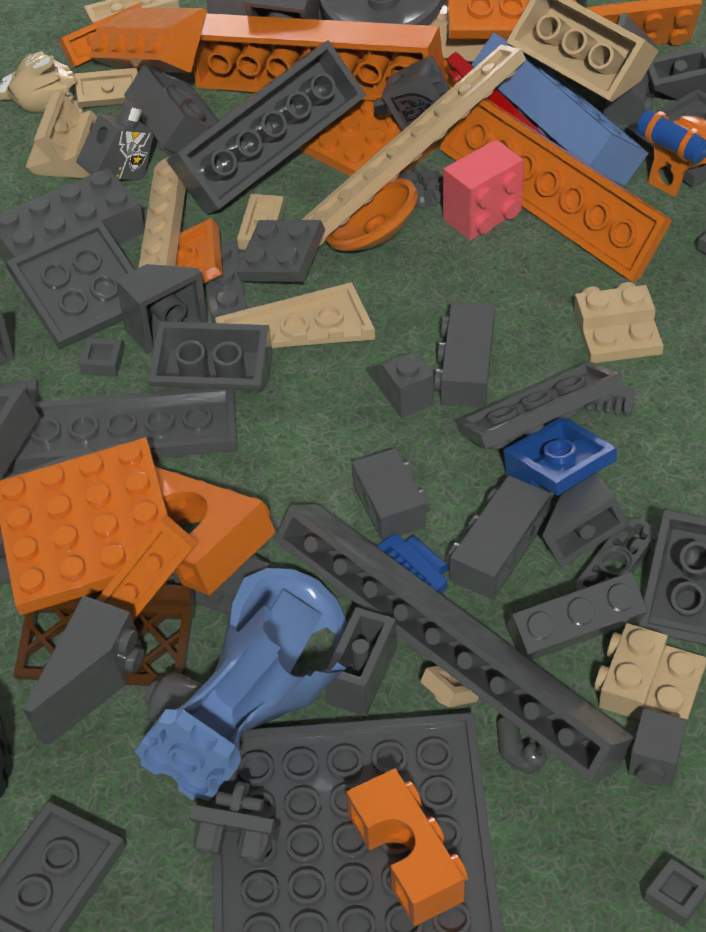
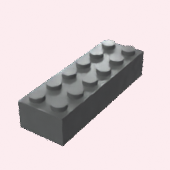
(266, 128)

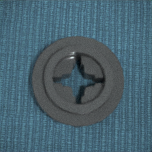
(433, 183)

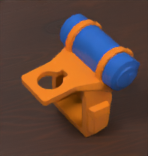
(674, 142)

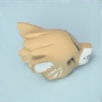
(36, 81)

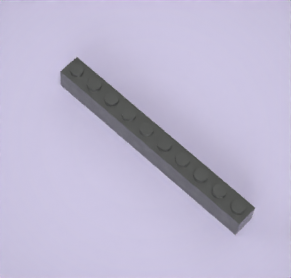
(457, 642)

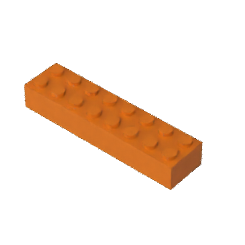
(254, 50)

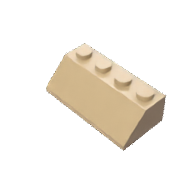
(583, 46)

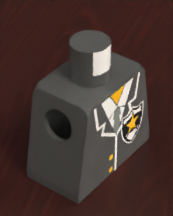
(118, 144)

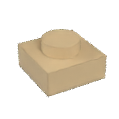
(446, 688)

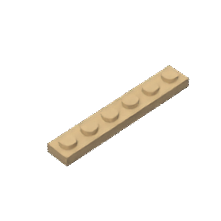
(163, 217)

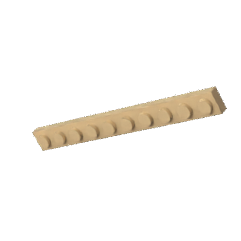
(415, 138)

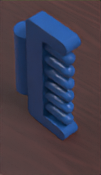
(418, 559)

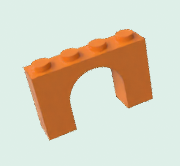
(228, 531)

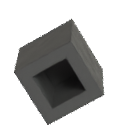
(657, 748)

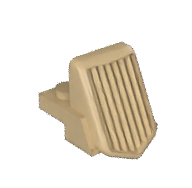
(60, 139)

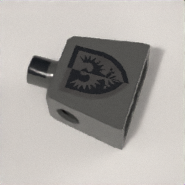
(411, 92)

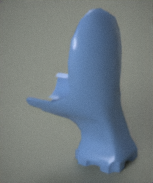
(251, 683)

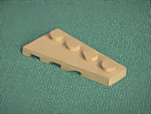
(311, 318)

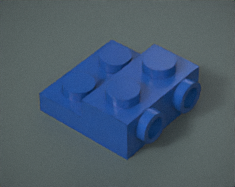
(558, 456)

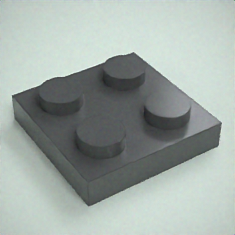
(280, 250)

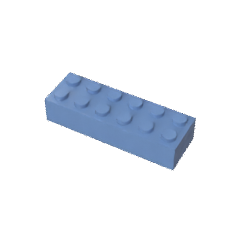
(568, 117)

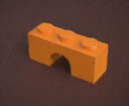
(390, 812)

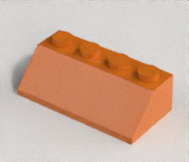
(150, 36)

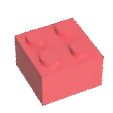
(483, 189)

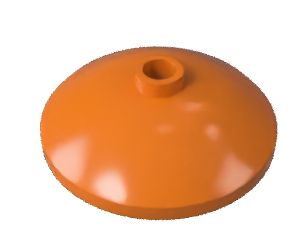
(377, 220)

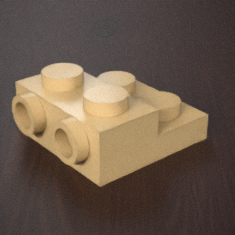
(617, 323)
(648, 675)

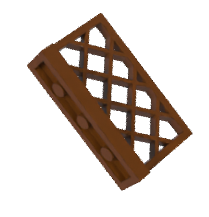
(169, 603)

